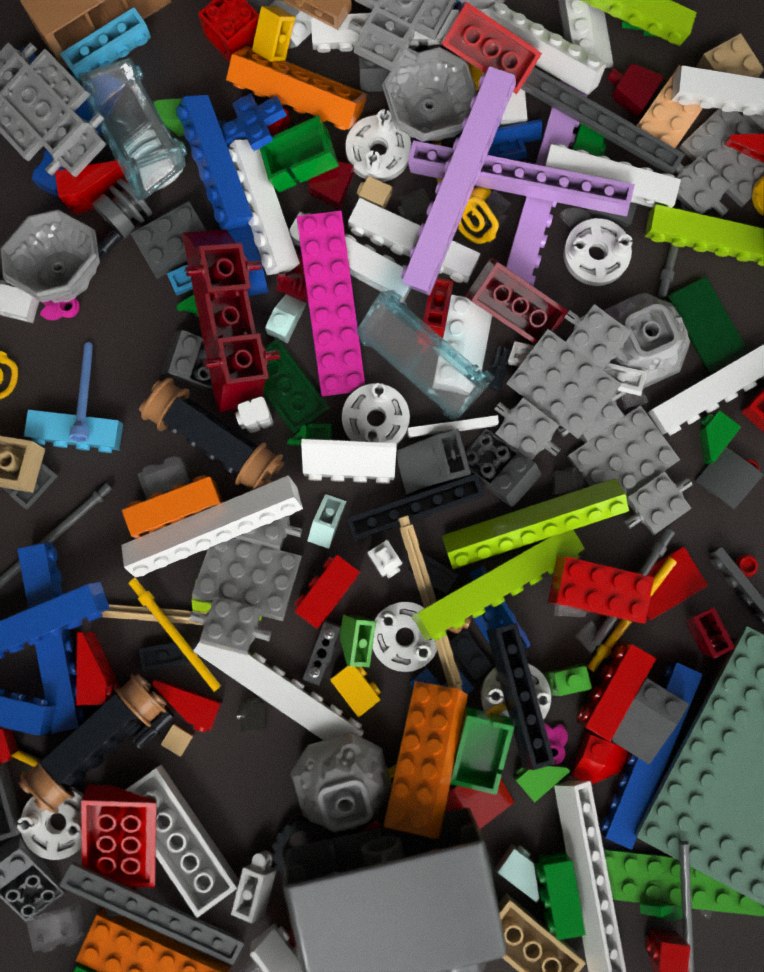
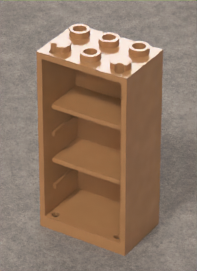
(69, 21)

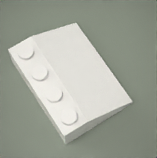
(348, 460)

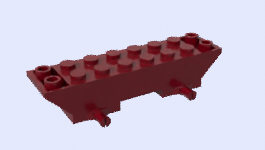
(225, 316)

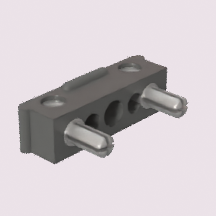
(314, 674)

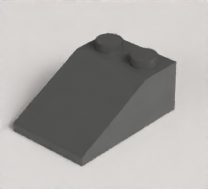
(649, 721)

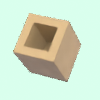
(375, 192)

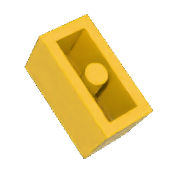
(273, 33)
(356, 689)

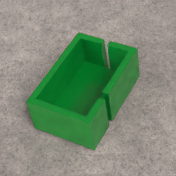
(298, 154)
(480, 746)
(559, 895)

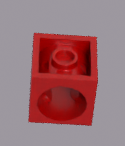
(229, 25)

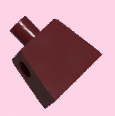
(634, 88)
(332, 185)
(709, 632)

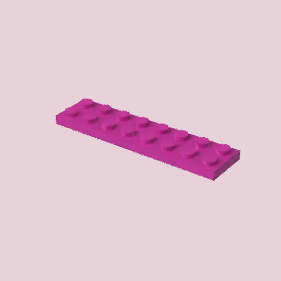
(331, 302)

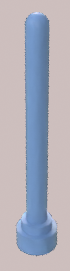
(79, 430)

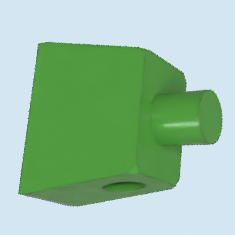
(568, 679)

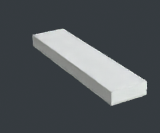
(462, 425)

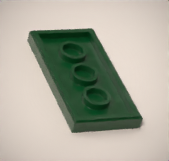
(708, 325)
(291, 390)

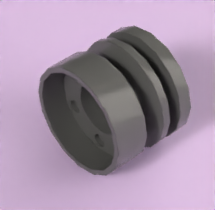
(121, 208)

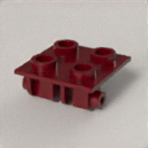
(293, 282)

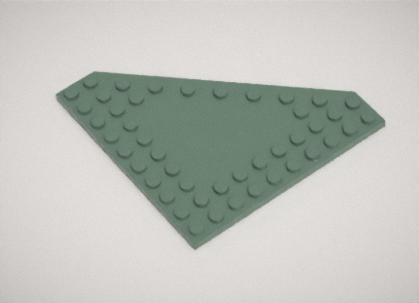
(718, 779)

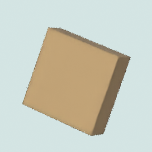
(177, 740)

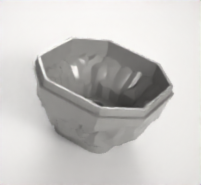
(430, 95)
(51, 257)
(665, 349)
(342, 782)

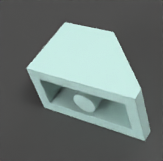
(285, 318)
(326, 521)
(519, 870)

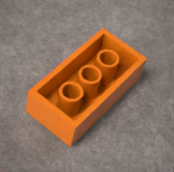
(172, 506)

